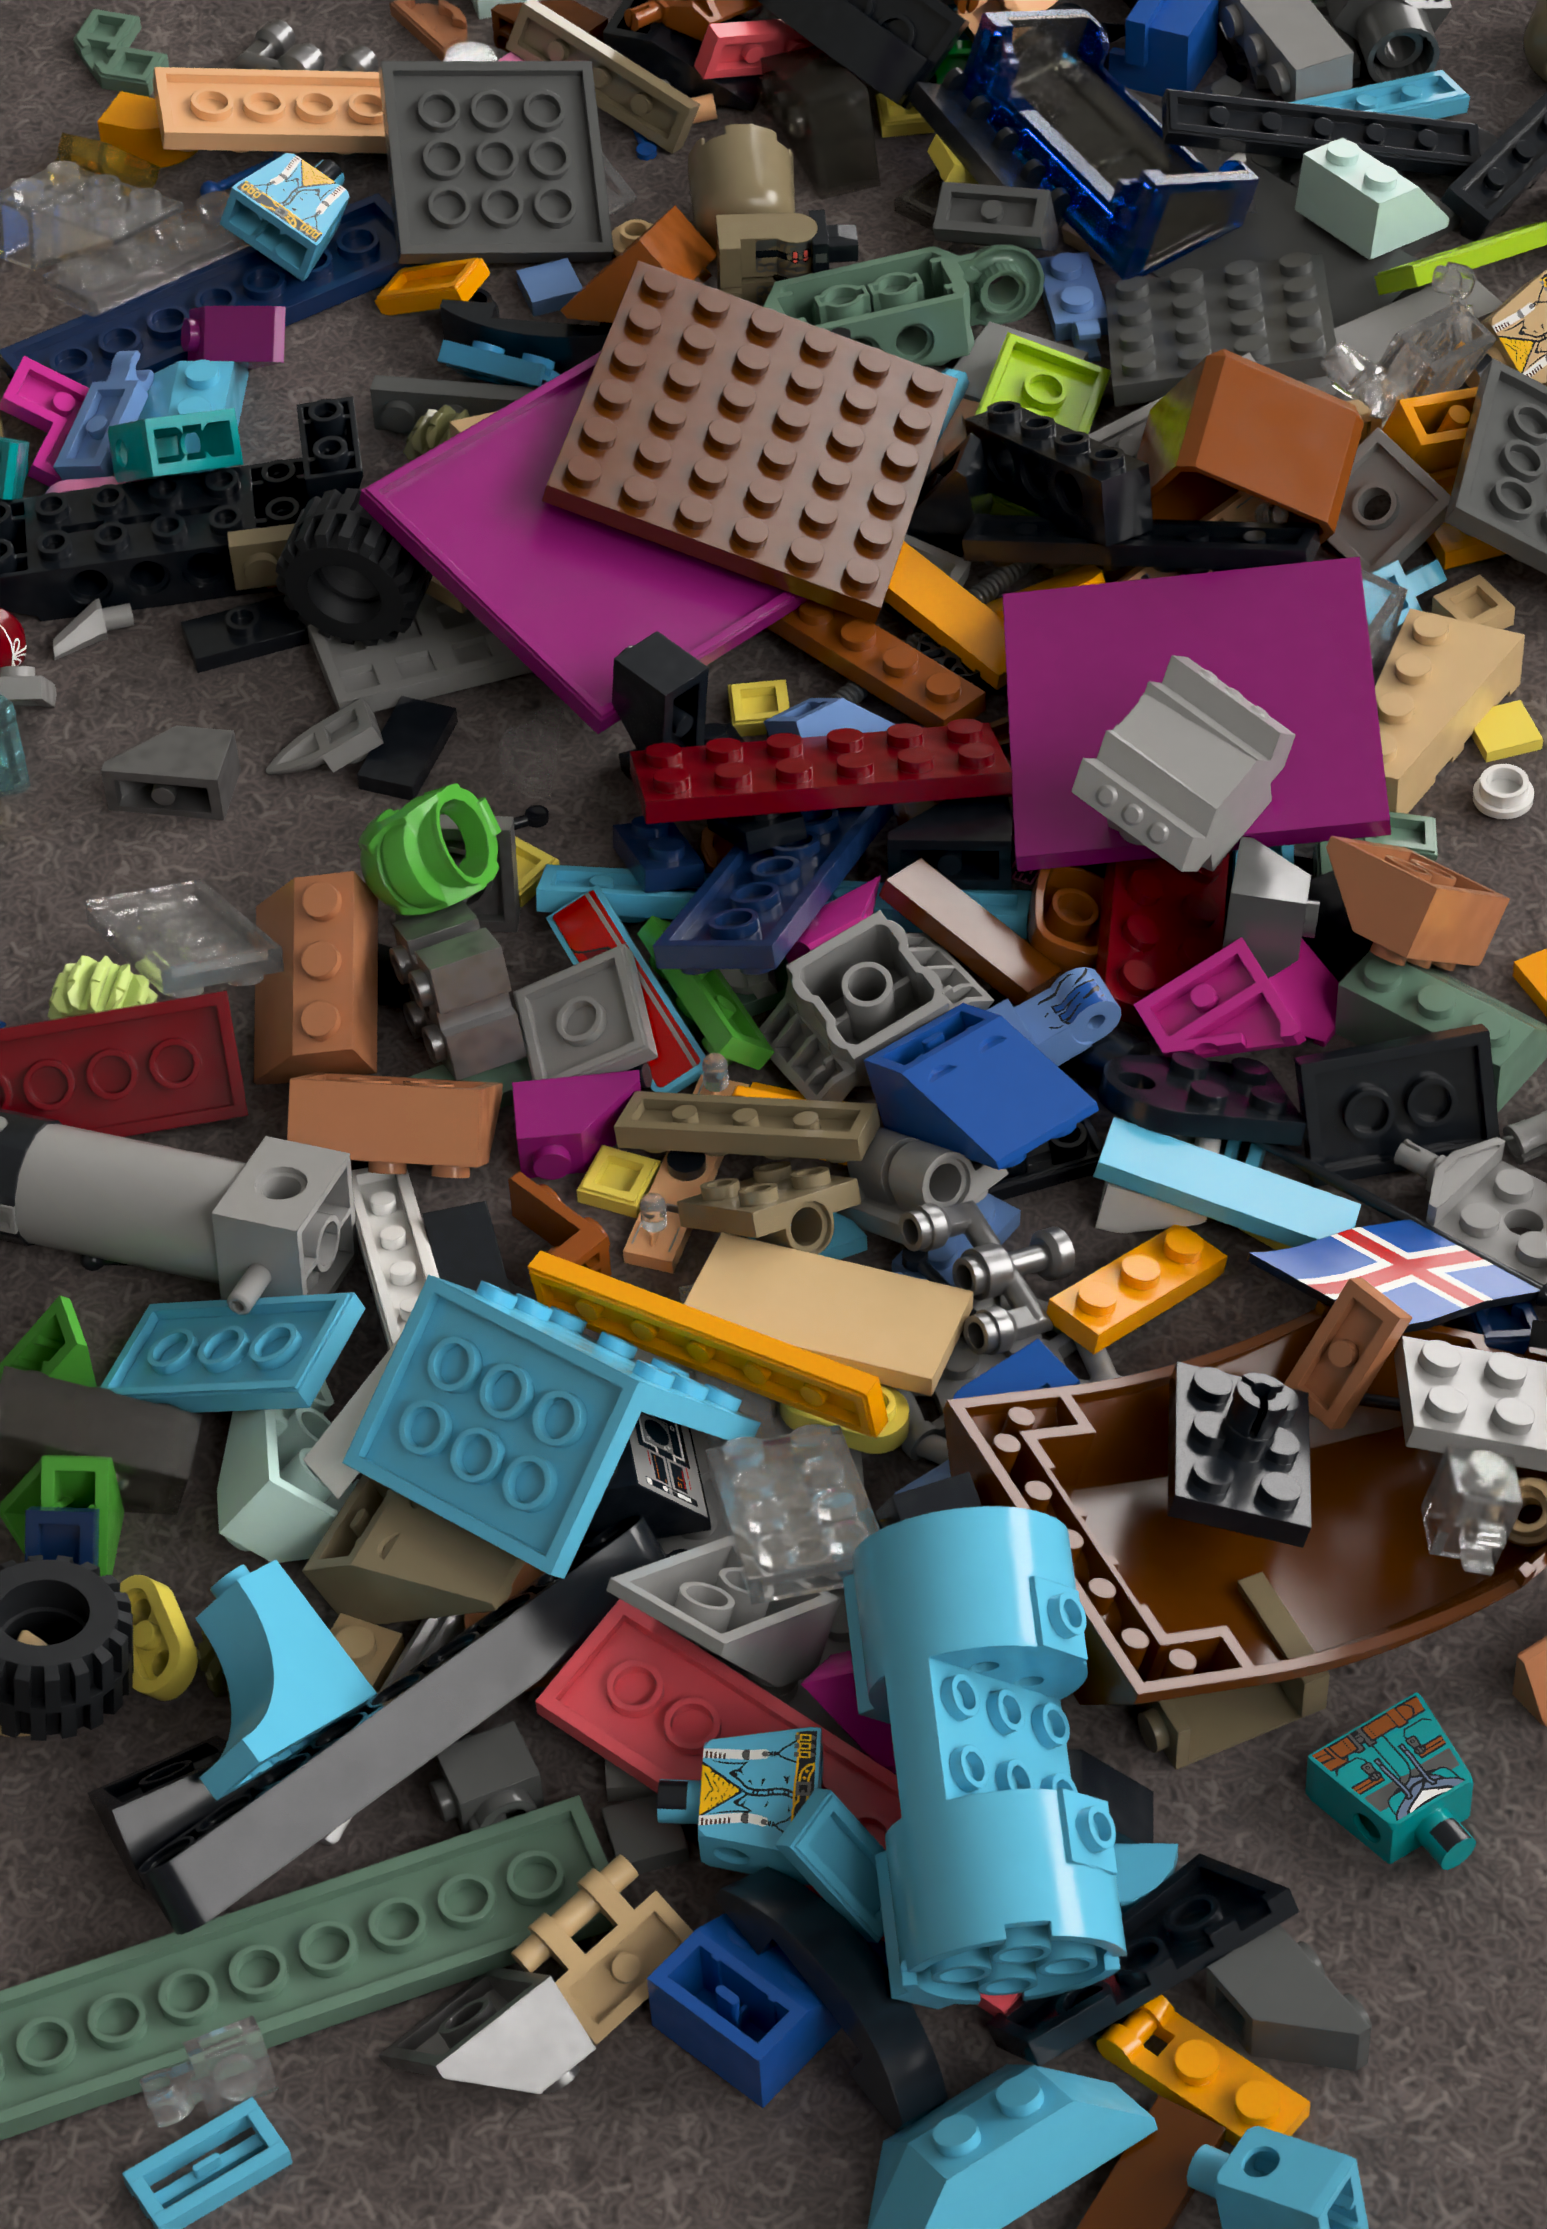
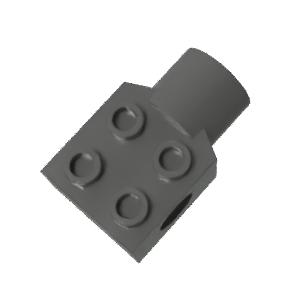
(1392, 34)

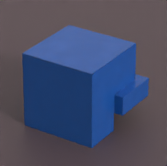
(1166, 45)

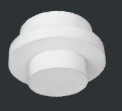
(1503, 792)

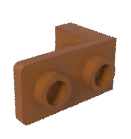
(572, 1236)

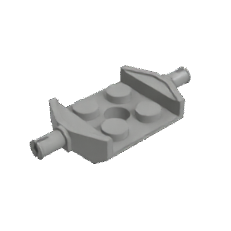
(1481, 1199)

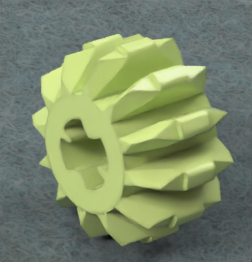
(97, 987)

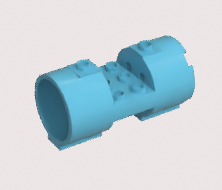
(998, 1864)

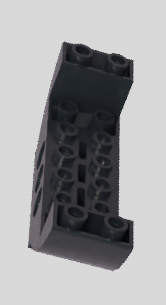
(166, 534)

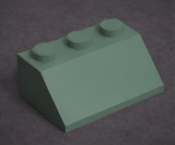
(1395, 1002)

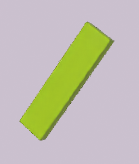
(1471, 254)

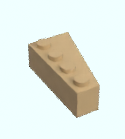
(1434, 695)

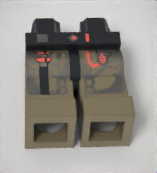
(775, 247)

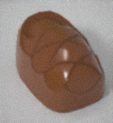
(1066, 916)

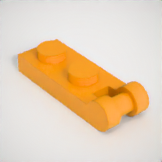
(1201, 2072)

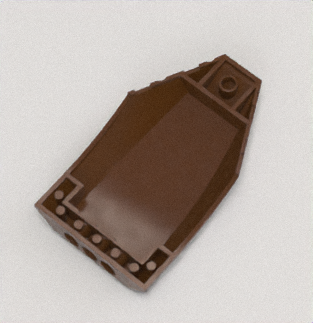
(1165, 1588)

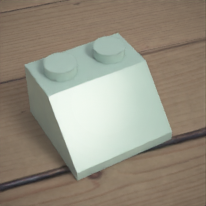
(1363, 200)

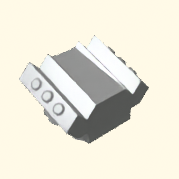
(1186, 768)
(857, 1000)

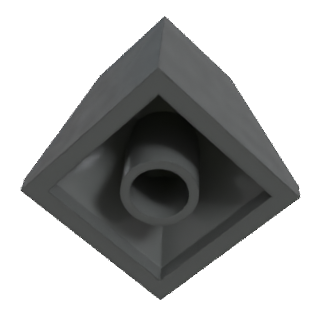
(1269, 906)

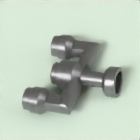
(275, 52)
(992, 1270)

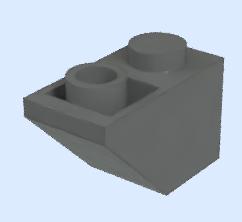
(1284, 2005)

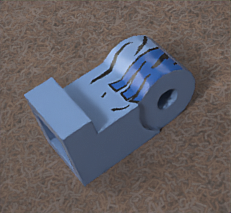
(1066, 1015)

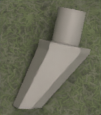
(91, 627)

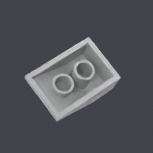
(709, 1604)

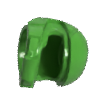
(409, 861)

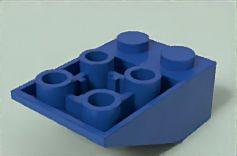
(975, 1088)
(740, 2010)

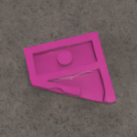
(1220, 1008)

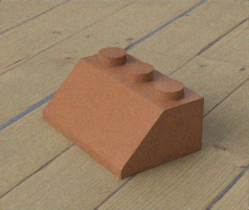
(1414, 905)
(326, 999)
(397, 1120)

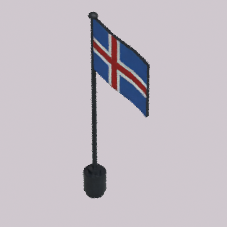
(1404, 1259)

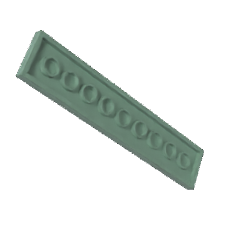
(291, 1962)

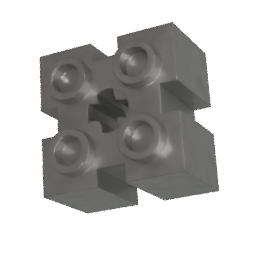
(457, 991)

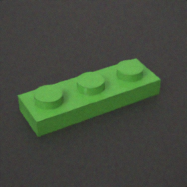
(713, 1007)

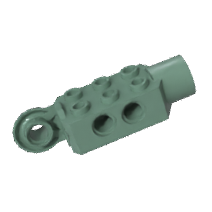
(918, 299)

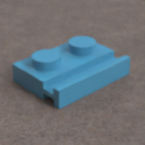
(490, 364)

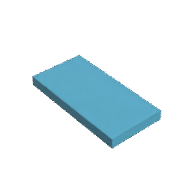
(227, 1361)

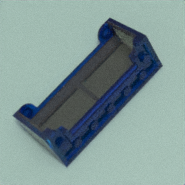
(1127, 189)

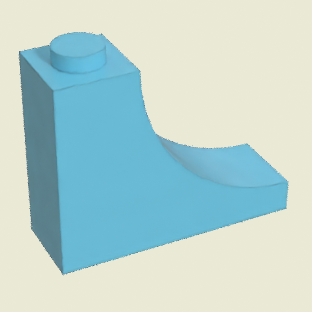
(281, 1673)

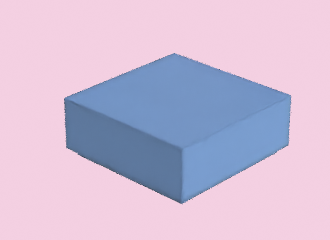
(548, 286)

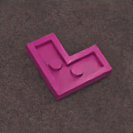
(47, 403)

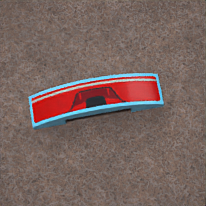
(592, 927)

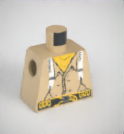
(1520, 332)

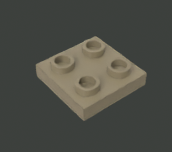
(774, 1205)

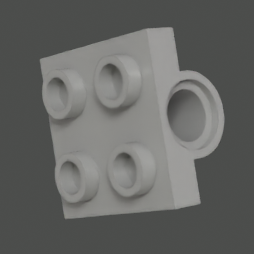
(909, 1173)

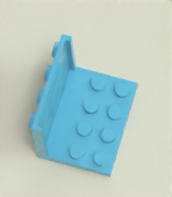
(518, 1417)

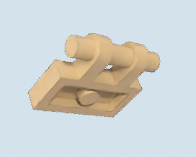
(613, 1975)

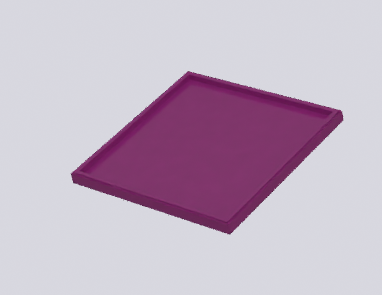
(551, 580)
(1274, 633)

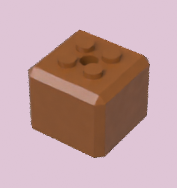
(1249, 432)

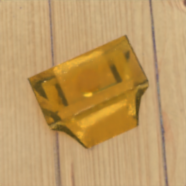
(107, 159)

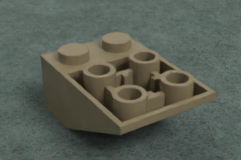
(405, 1563)

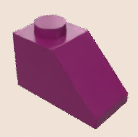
(235, 333)
(568, 1120)

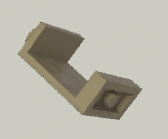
(1215, 1721)

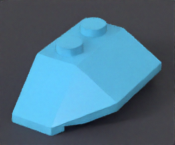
(196, 388)
(1002, 2149)

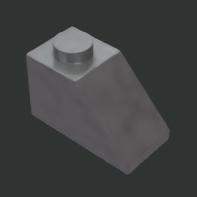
(175, 774)

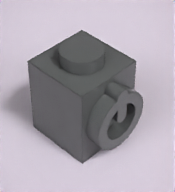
(486, 1779)

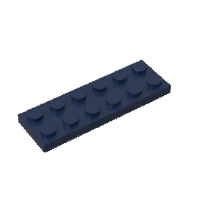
(765, 900)

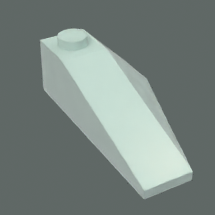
(267, 1491)

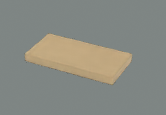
(836, 1309)

